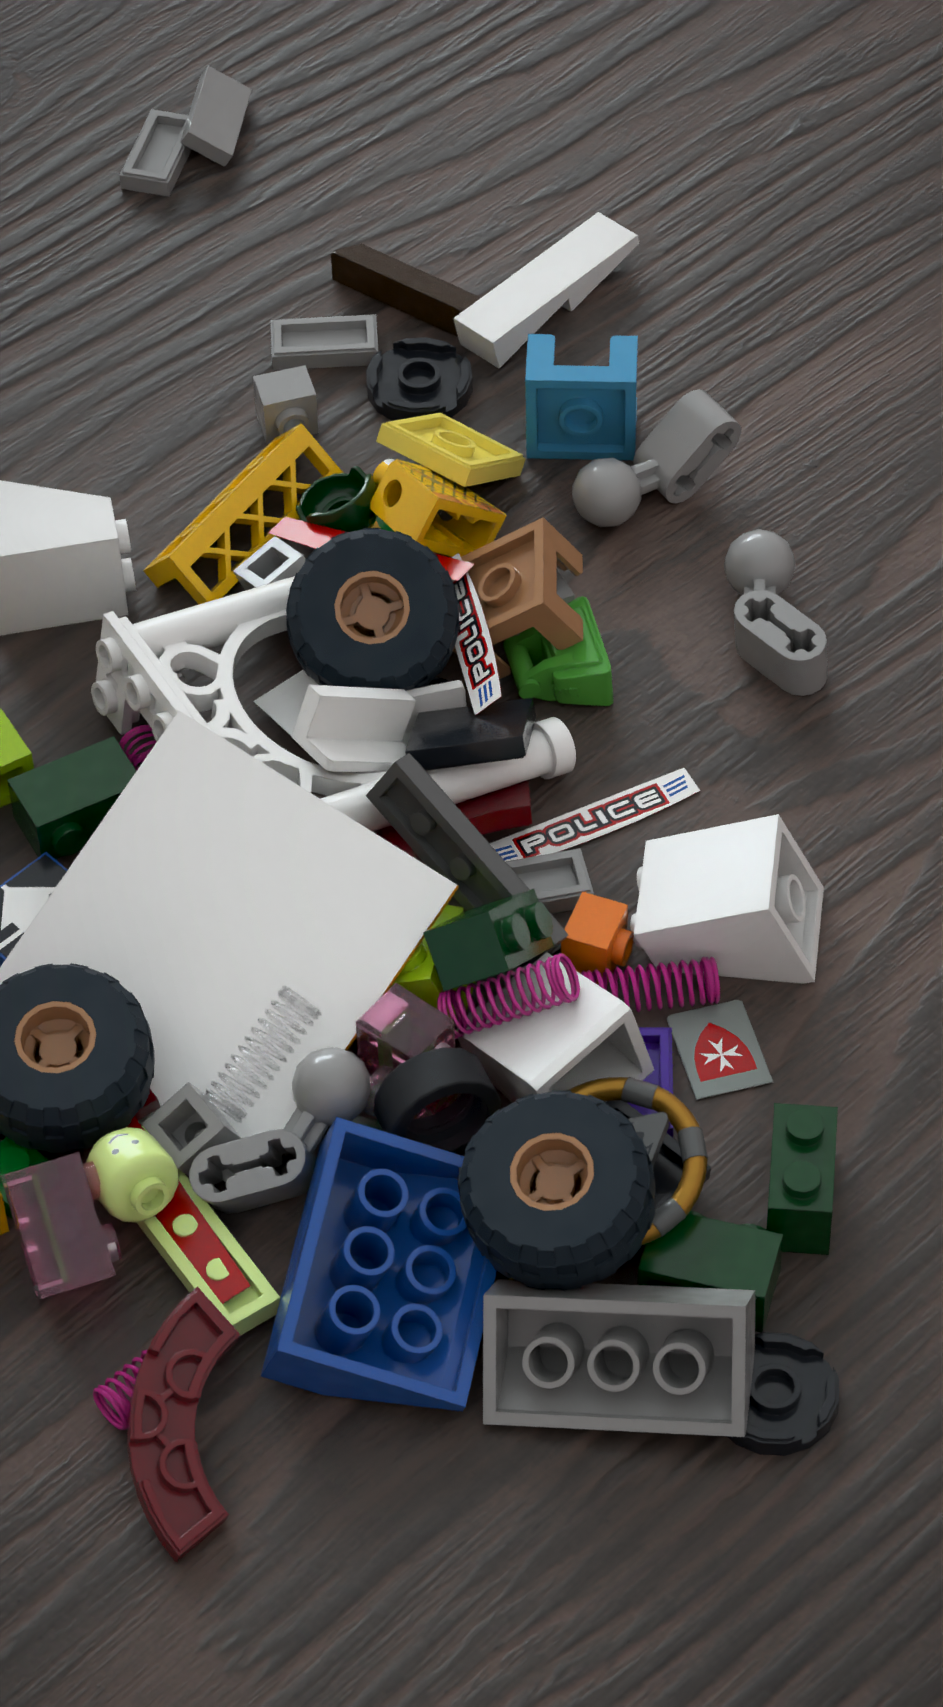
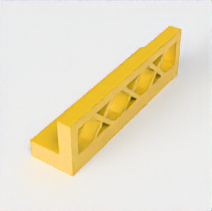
(229, 508)

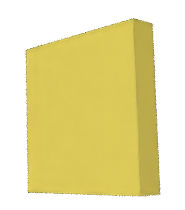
(451, 449)

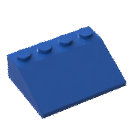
(381, 1277)

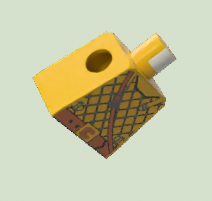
(409, 503)

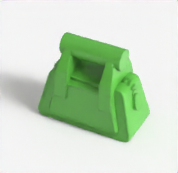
(567, 675)

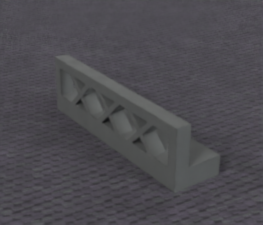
(447, 839)

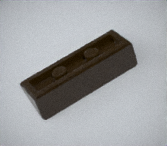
(400, 285)

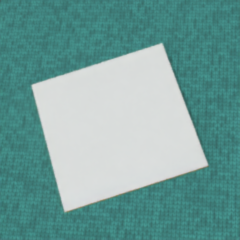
(218, 893)

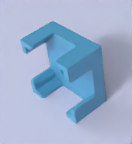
(581, 408)

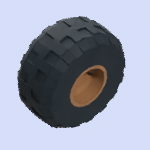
(372, 612)
(70, 1057)
(557, 1190)

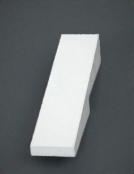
(556, 278)

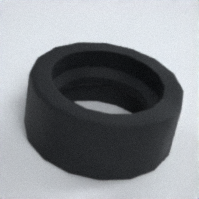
(427, 1079)

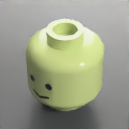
(133, 1172)

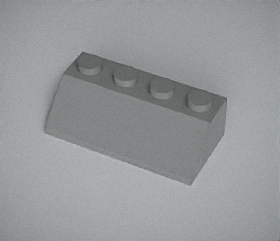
(619, 1358)

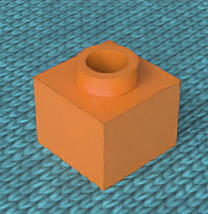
(598, 935)

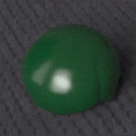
(340, 501)

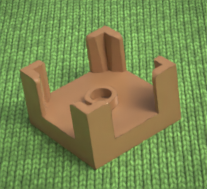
(519, 586)

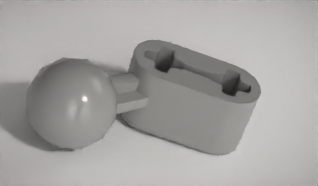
(671, 459)
(767, 628)
(323, 1087)

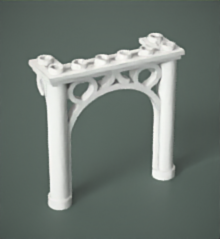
(142, 675)

